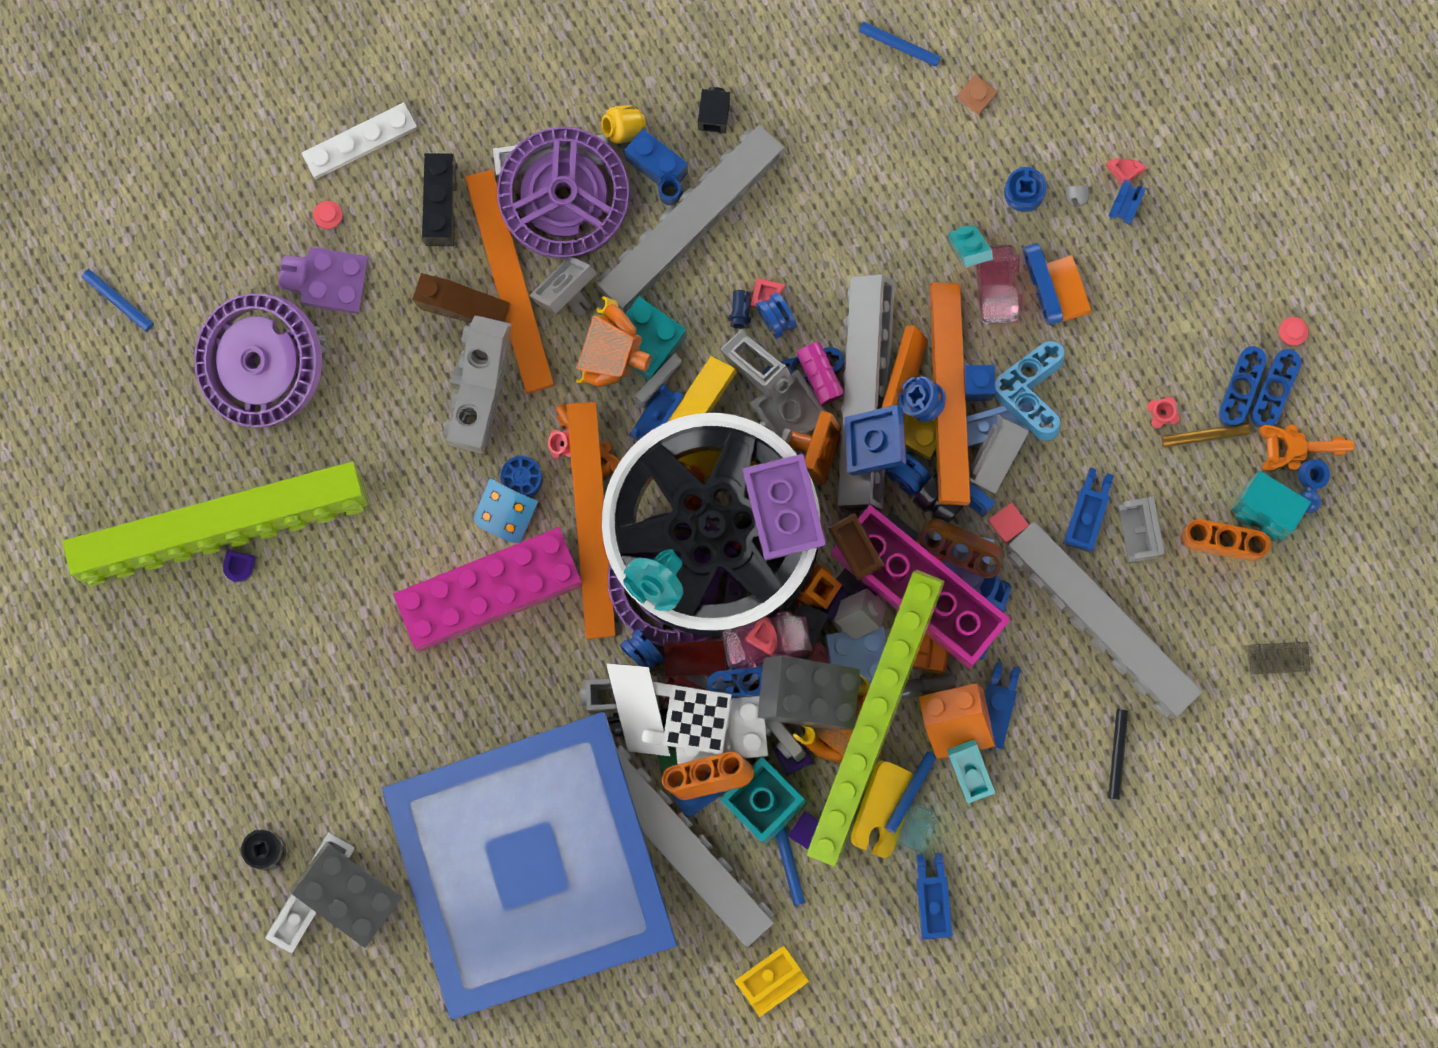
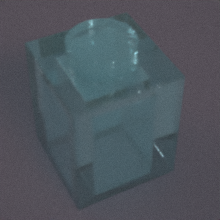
(917, 829)

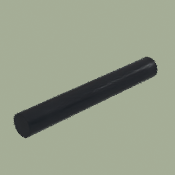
(1118, 754)

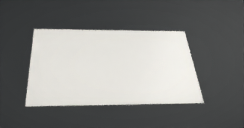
(636, 706)

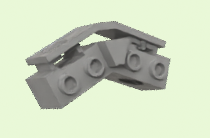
(479, 383)

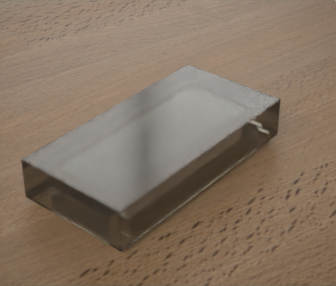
(1278, 658)

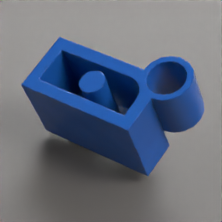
(657, 164)

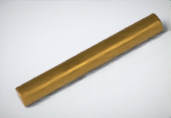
(1205, 435)

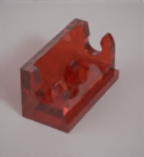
(694, 658)

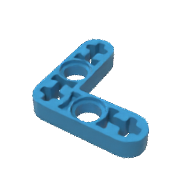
(1022, 389)

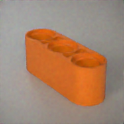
(1239, 536)
(719, 780)

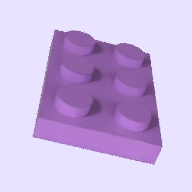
(784, 507)

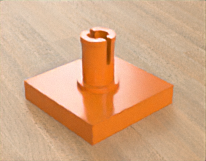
(819, 447)

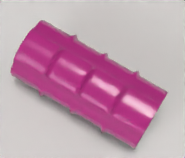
(820, 373)

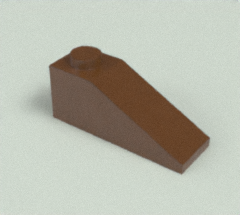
(456, 300)

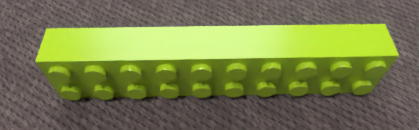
(215, 524)

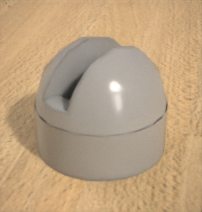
(1077, 194)

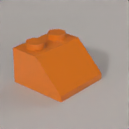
(956, 718)

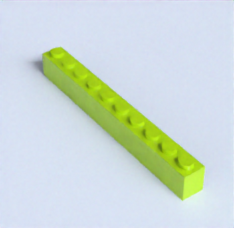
(875, 717)

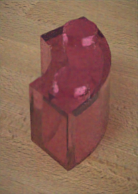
(997, 287)
(792, 641)

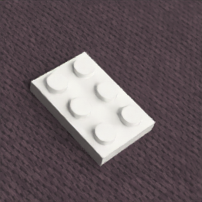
(743, 734)

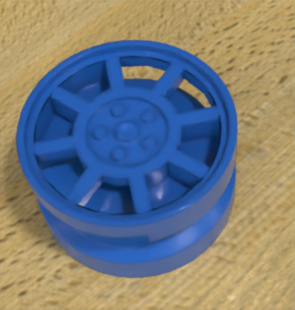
(1025, 189)
(1127, 202)
(776, 315)
(921, 398)
(522, 475)
(909, 476)
(644, 648)

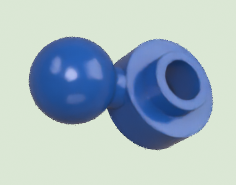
(1320, 479)

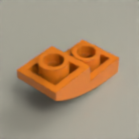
(1069, 288)

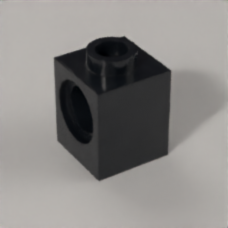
(714, 110)

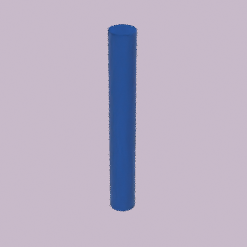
(899, 44)
(117, 300)
(910, 792)
(790, 867)

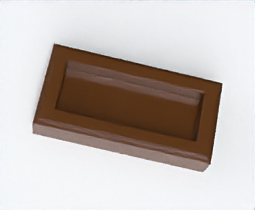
(856, 547)

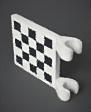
(693, 719)

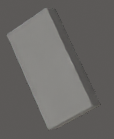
(662, 376)

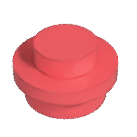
(327, 214)
(1293, 331)

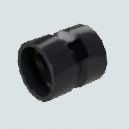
(928, 501)
(263, 850)

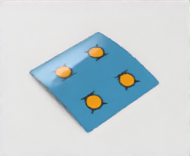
(504, 512)

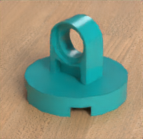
(655, 580)

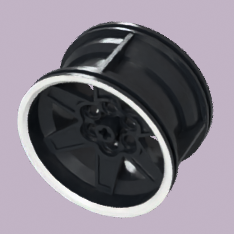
(657, 458)

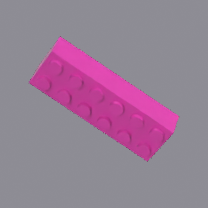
(487, 590)
(962, 618)

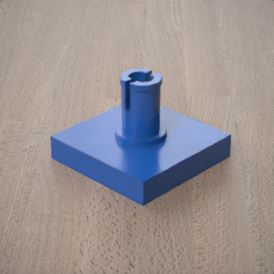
(875, 440)

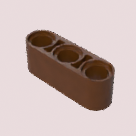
(971, 560)

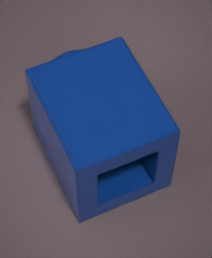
(979, 382)

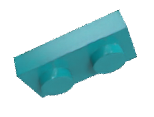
(970, 245)
(971, 771)

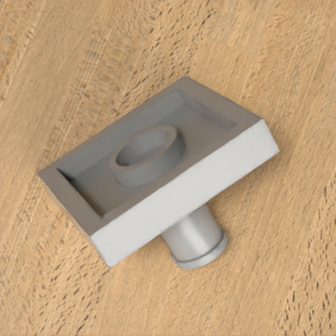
(564, 287)

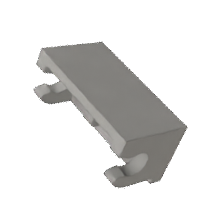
(1141, 530)

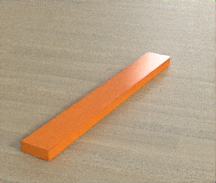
(509, 282)
(949, 374)
(588, 509)

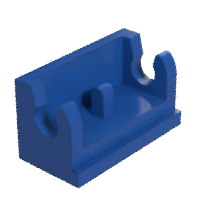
(657, 412)

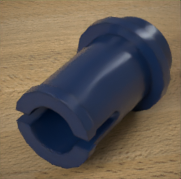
(740, 309)

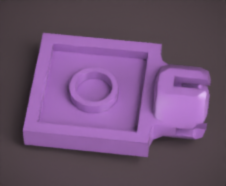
(325, 279)

